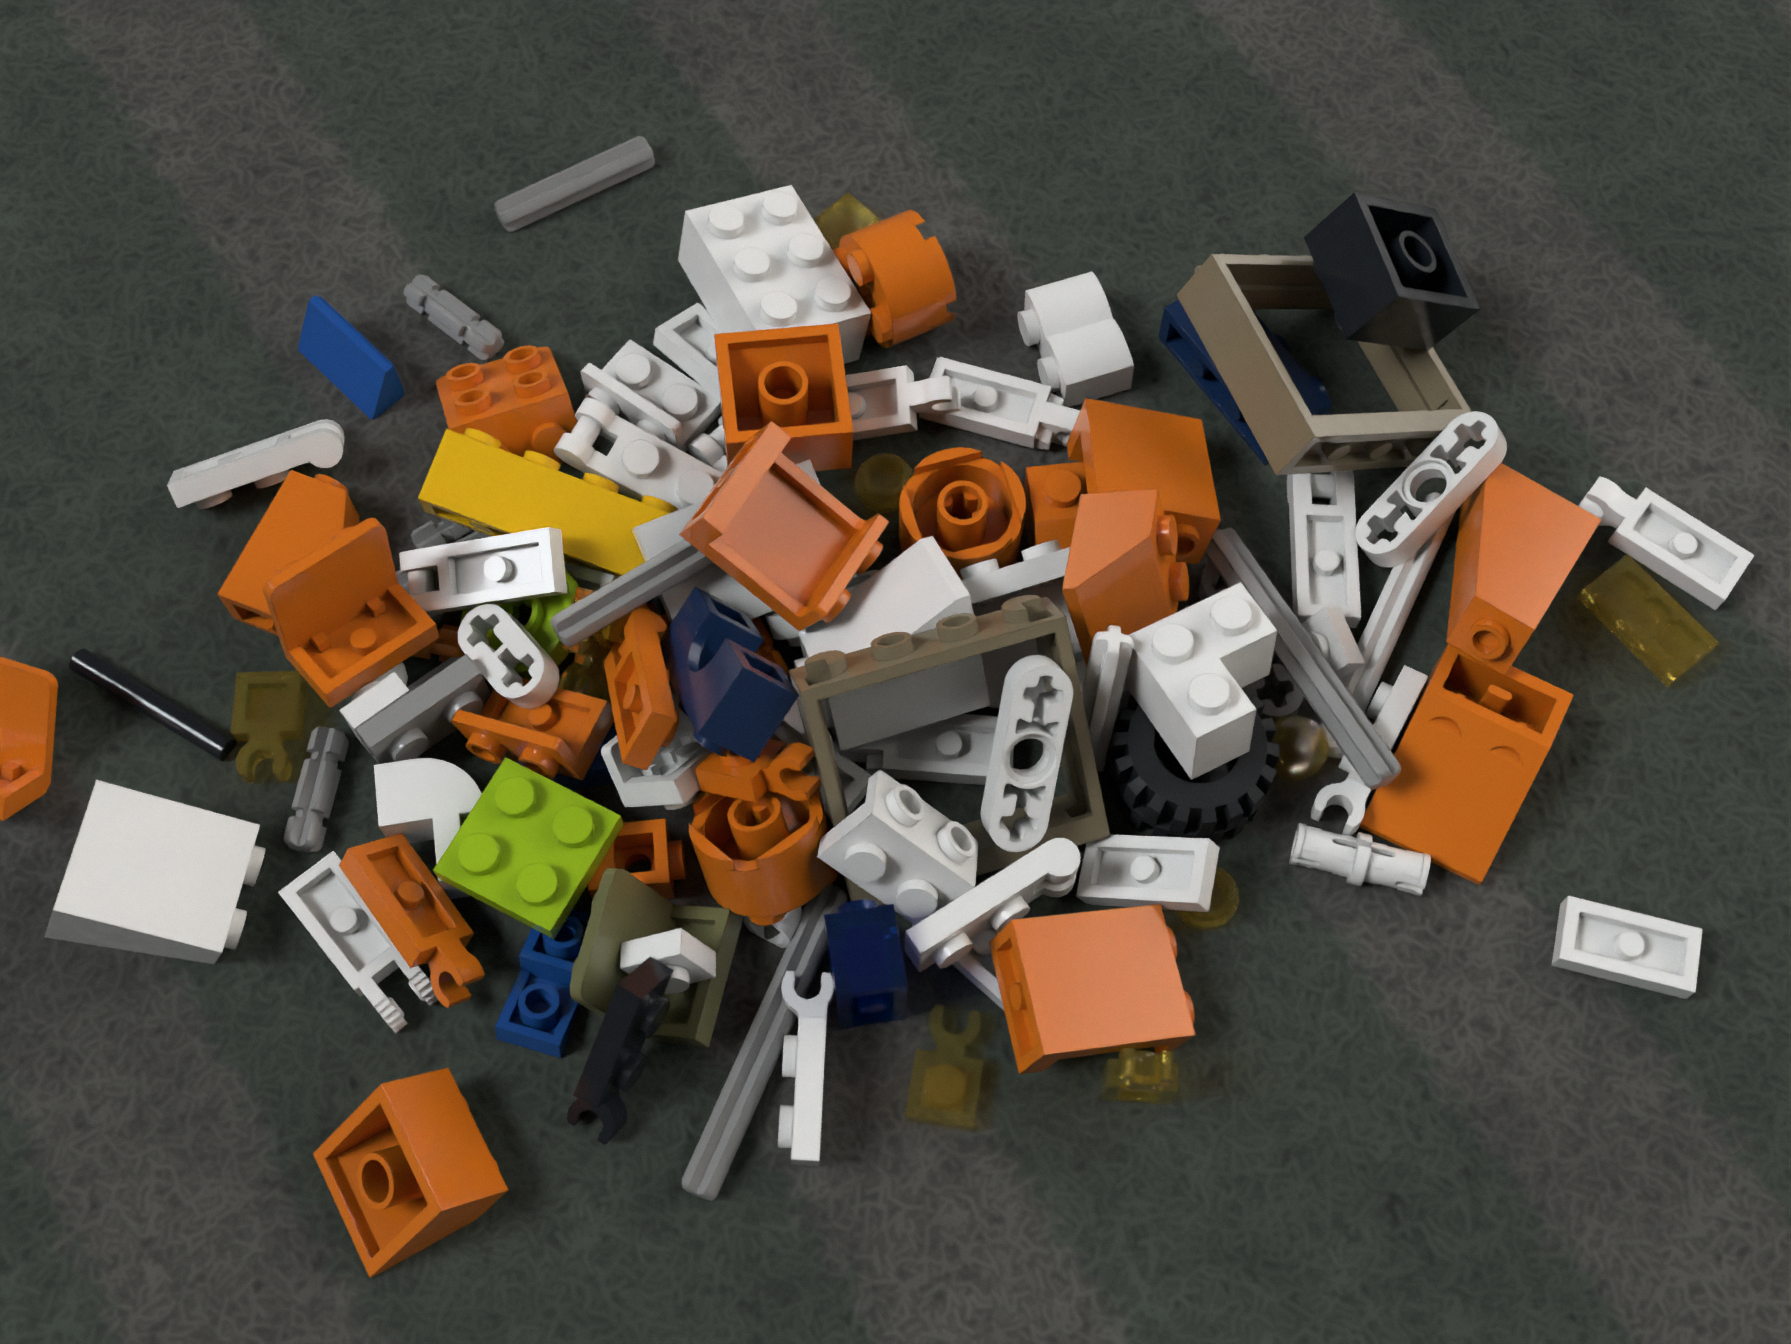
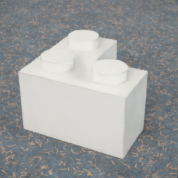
(1192, 674)

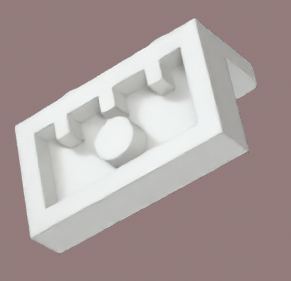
(652, 395)

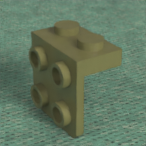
(632, 910)

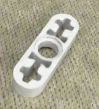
(1431, 463)
(1039, 781)

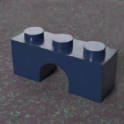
(721, 681)

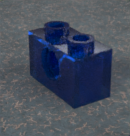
(866, 964)

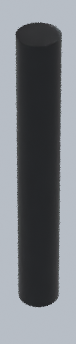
(152, 704)

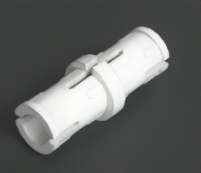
(1360, 859)

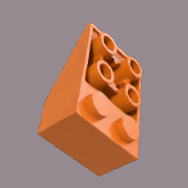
(1466, 762)

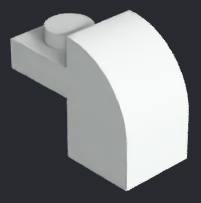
(425, 803)

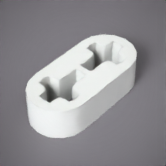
(516, 647)

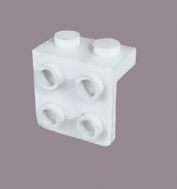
(991, 586)

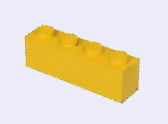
(508, 494)

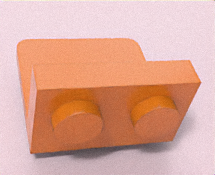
(511, 399)
(346, 613)
(26, 734)

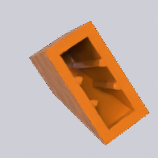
(297, 522)

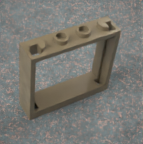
(1292, 439)
(1073, 816)

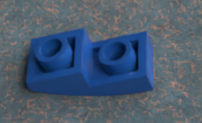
(540, 1003)

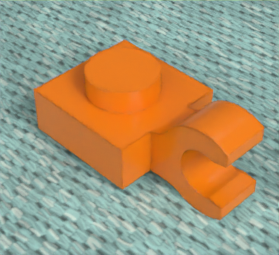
(774, 770)

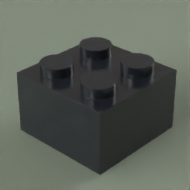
(1390, 272)

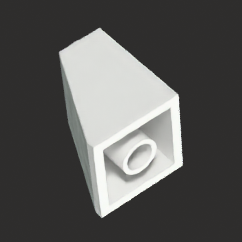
(908, 598)
(156, 877)

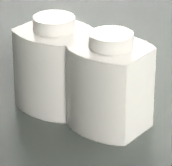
(1077, 339)

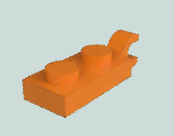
(415, 914)

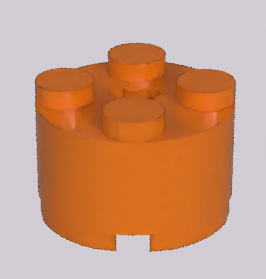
(898, 277)
(966, 505)
(761, 852)

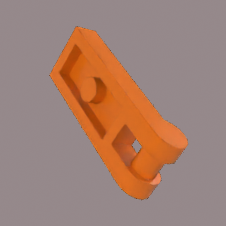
(641, 690)

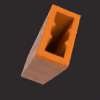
(1510, 563)

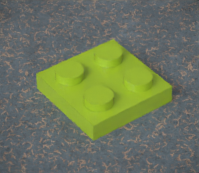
(529, 847)

